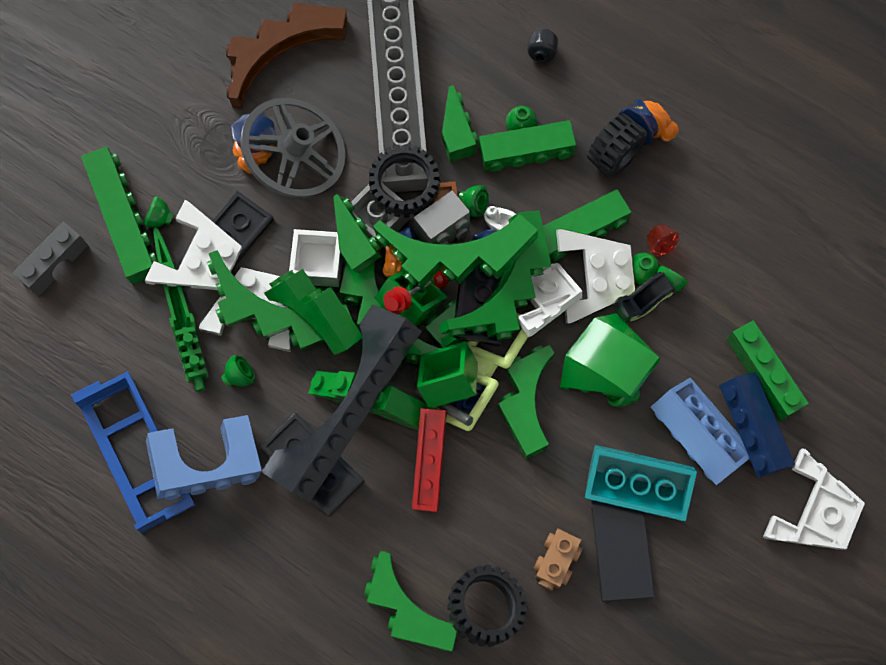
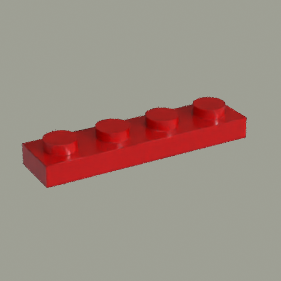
(429, 459)

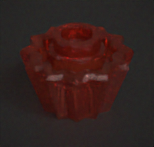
(662, 239)

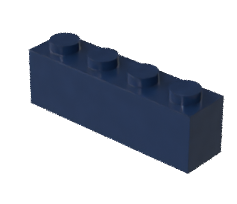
(756, 425)

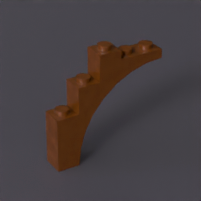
(303, 25)

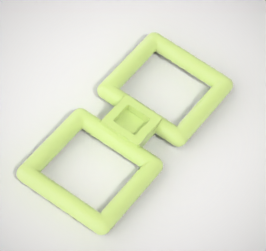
(486, 367)

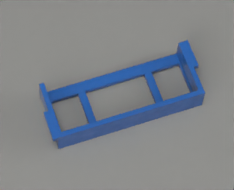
(98, 392)

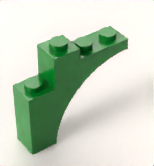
(390, 404)

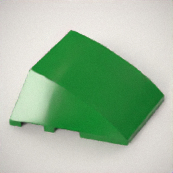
(608, 359)

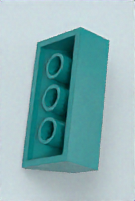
(640, 482)

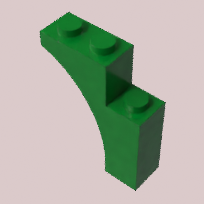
(318, 307)
(519, 409)
(410, 621)

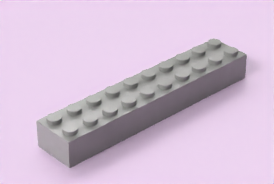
(397, 89)

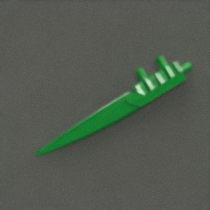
(182, 324)

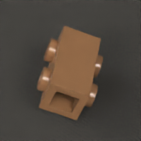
(553, 568)

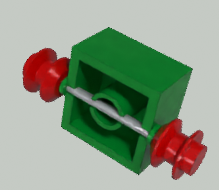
(412, 301)

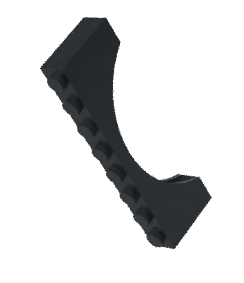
(308, 463)

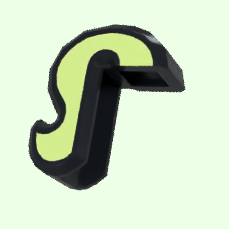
(645, 298)

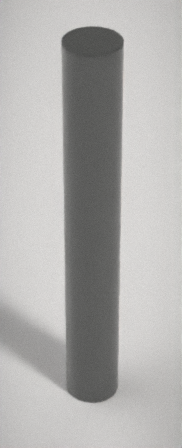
(452, 411)

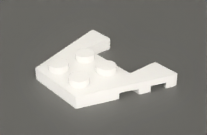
(194, 267)
(606, 271)
(257, 283)
(554, 294)
(828, 515)

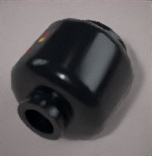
(542, 45)

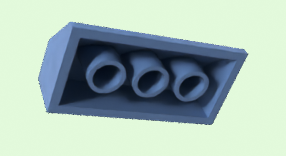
(701, 430)

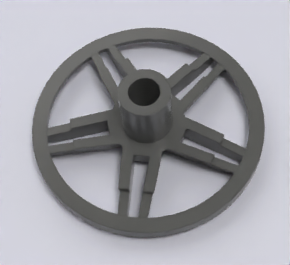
(295, 147)

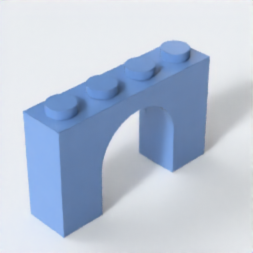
(175, 478)

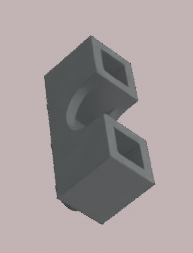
(39, 265)

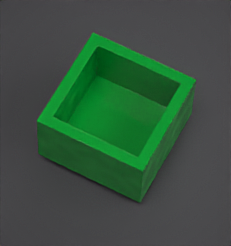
(447, 375)

